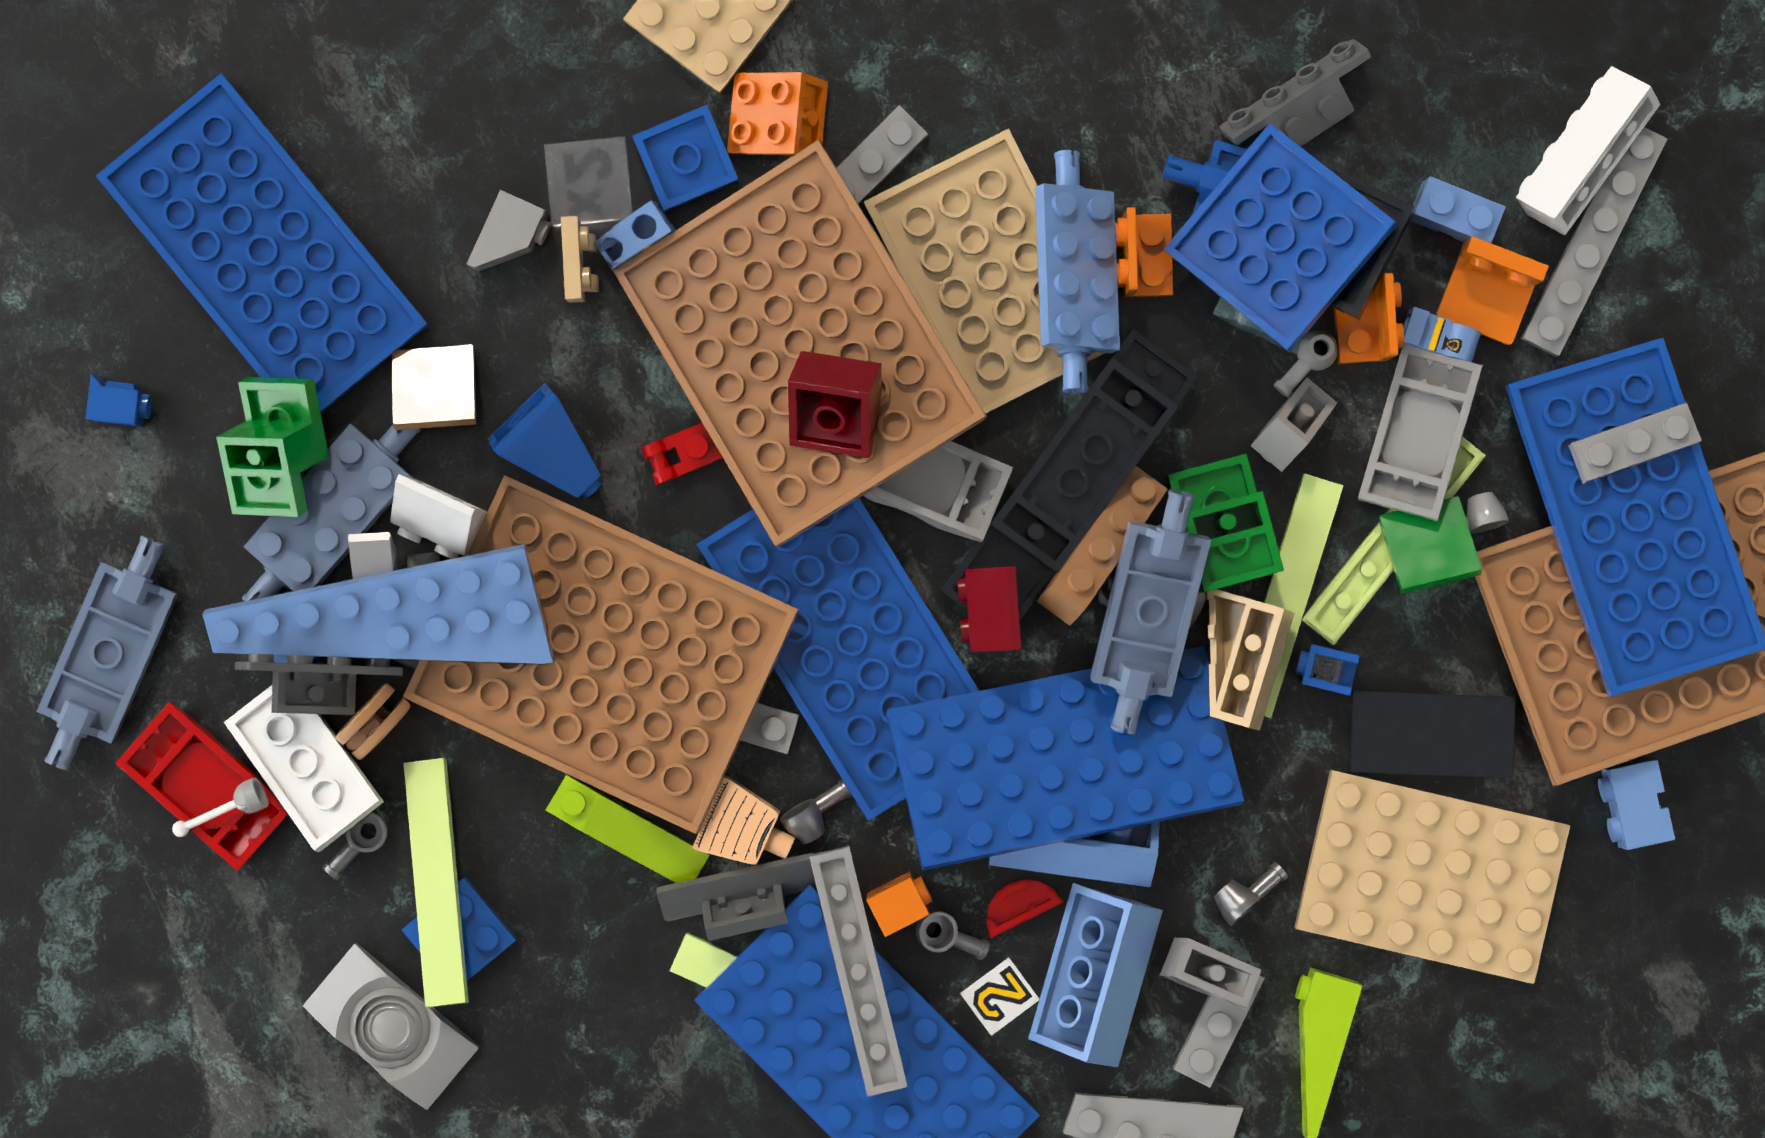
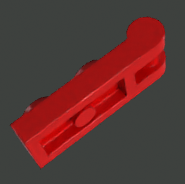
(694, 449)

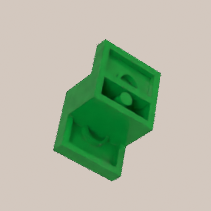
(273, 446)
(1233, 518)

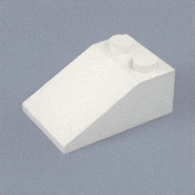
(435, 516)

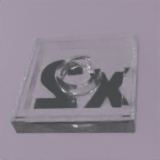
(589, 180)

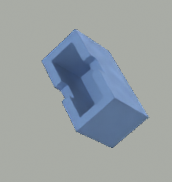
(1456, 211)
(1634, 804)

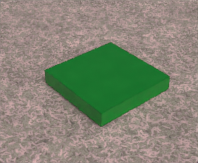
(1428, 550)

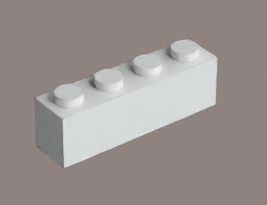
(1587, 150)

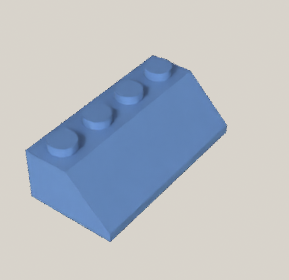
(1114, 856)
(1095, 975)

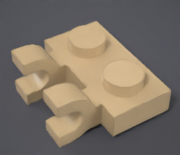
(576, 277)

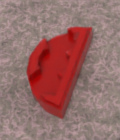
(1018, 903)

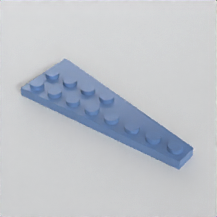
(442, 610)

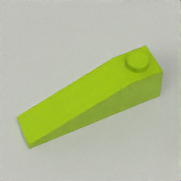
(626, 830)
(1324, 1024)

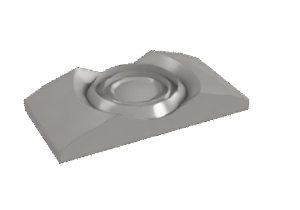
(1420, 432)
(948, 490)
(390, 1027)

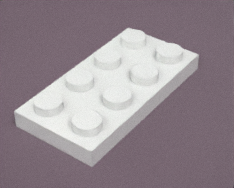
(305, 769)

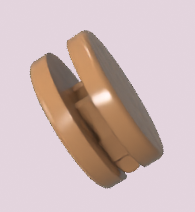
(371, 723)

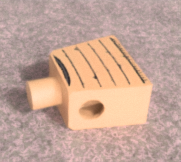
(741, 826)

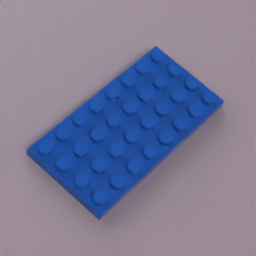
(261, 245)
(1641, 543)
(856, 642)
(1046, 768)
(792, 1020)

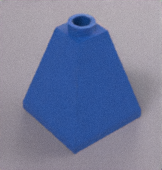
(547, 445)

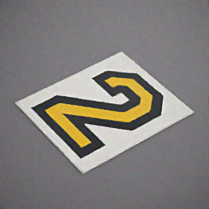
(999, 996)

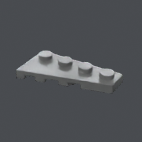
(1148, 1118)

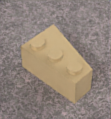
(1244, 655)

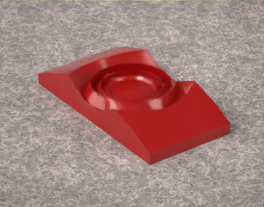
(195, 774)

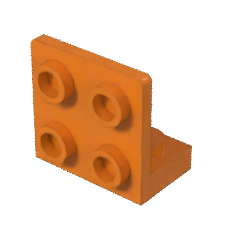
(776, 113)
(1144, 264)
(1490, 289)
(1375, 334)

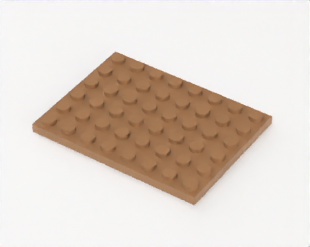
(780, 275)
(646, 667)
(1557, 669)

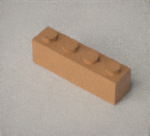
(1101, 547)

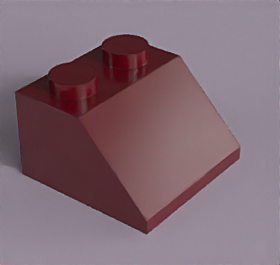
(834, 403)
(991, 609)

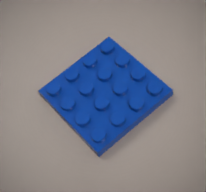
(1280, 237)

